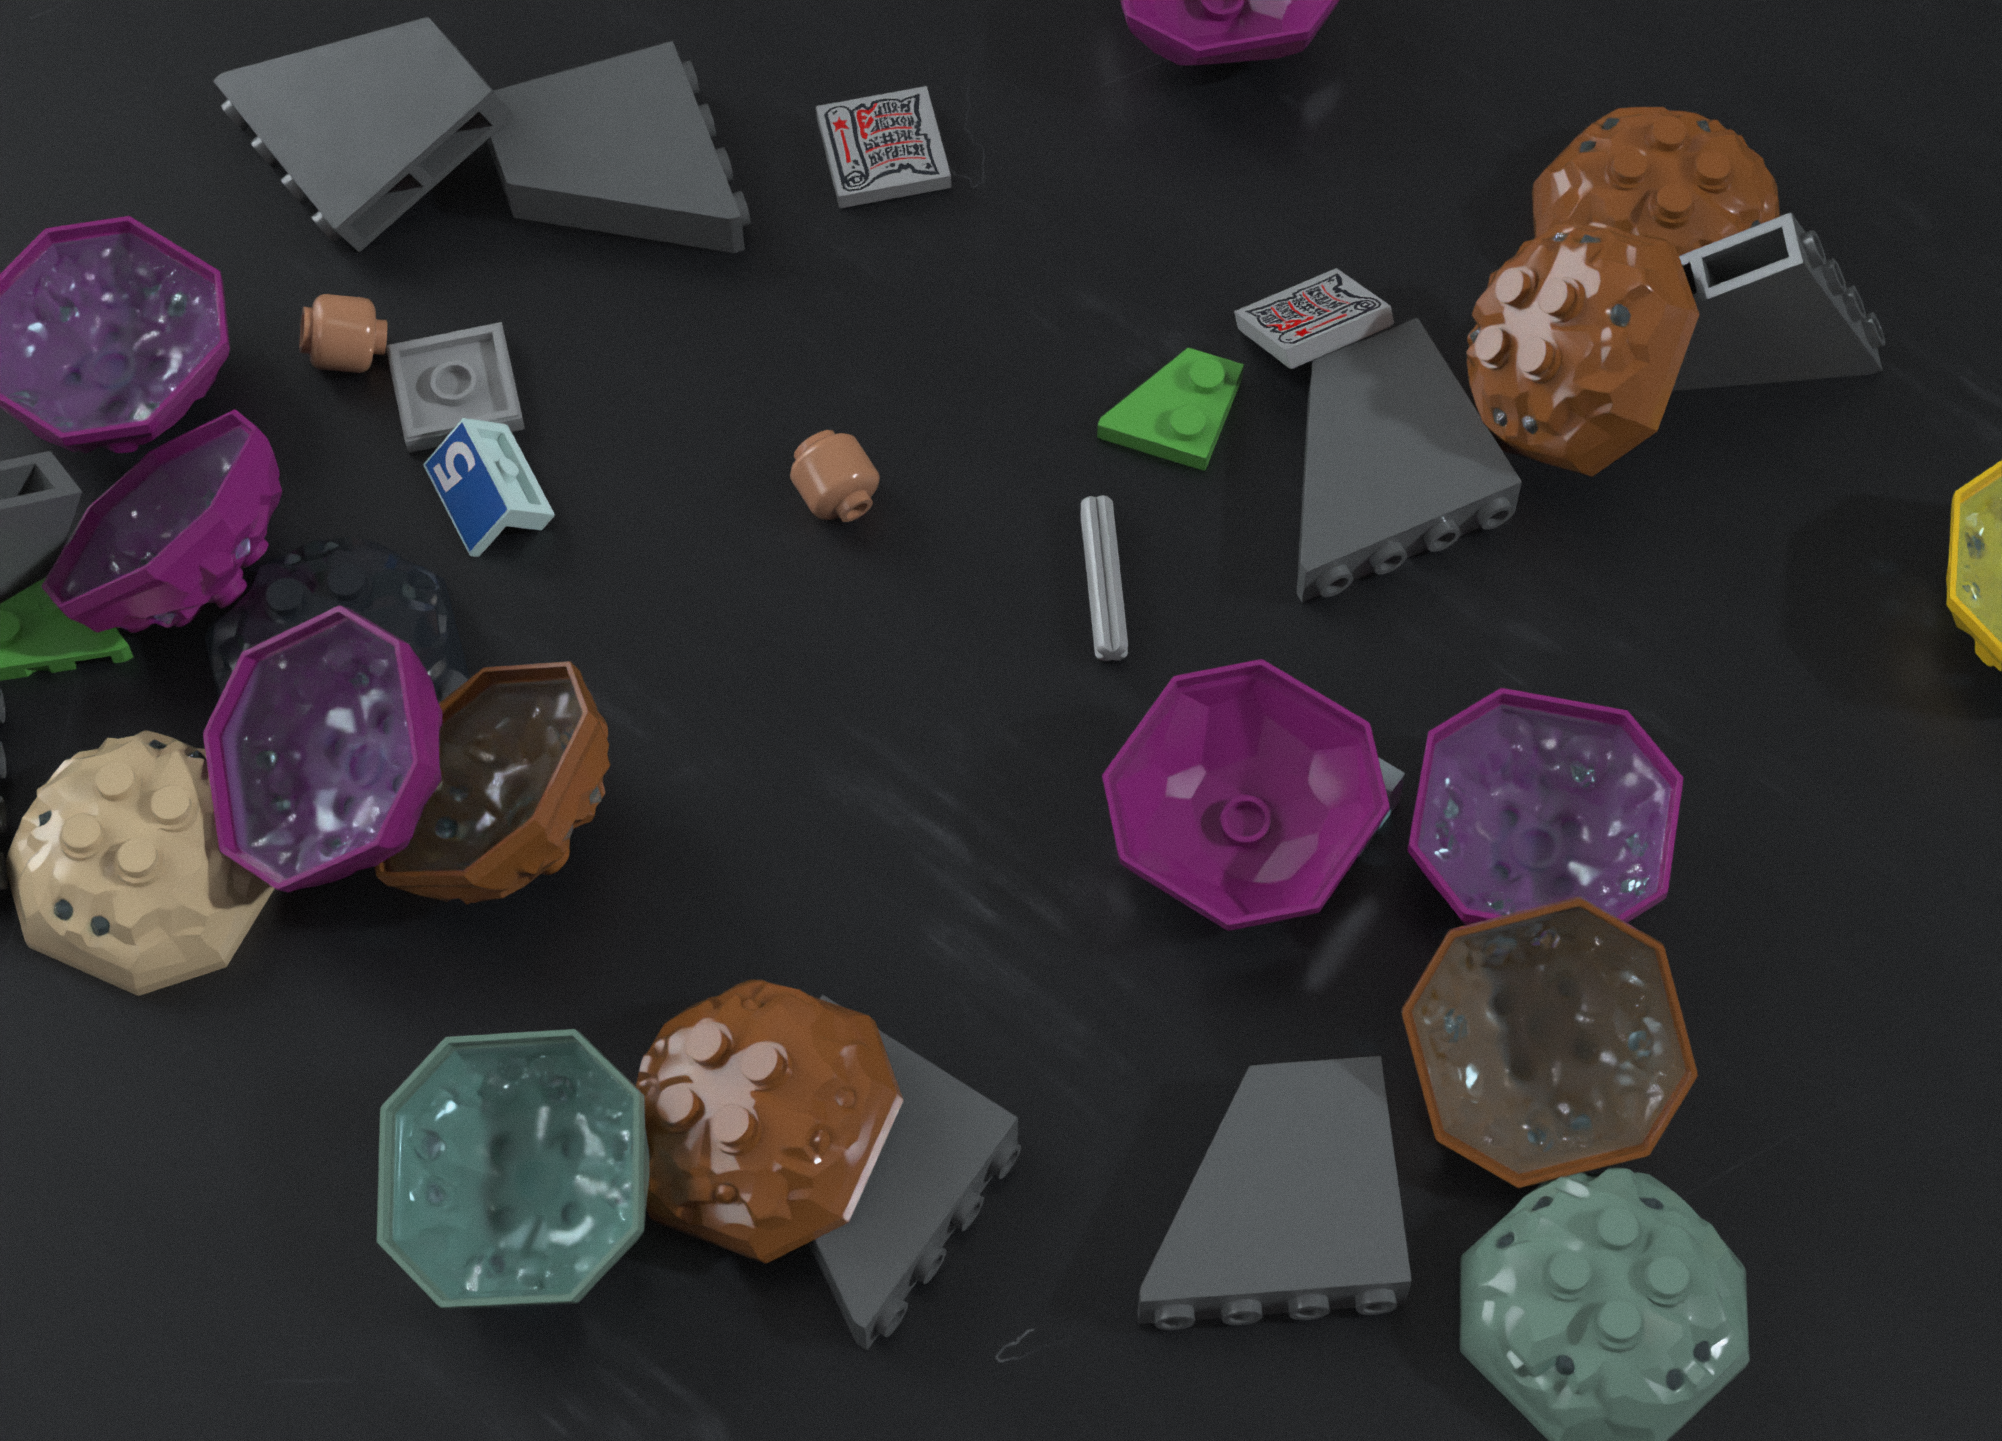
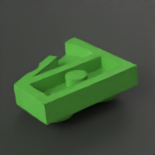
(1177, 409)
(42, 638)

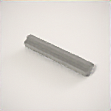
(1104, 578)

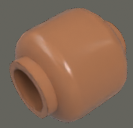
(342, 333)
(834, 476)

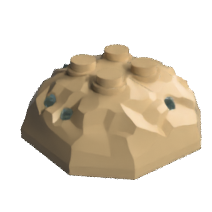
(127, 867)

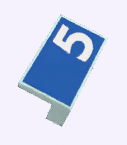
(486, 483)

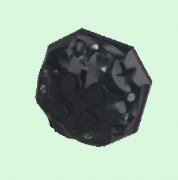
(349, 574)

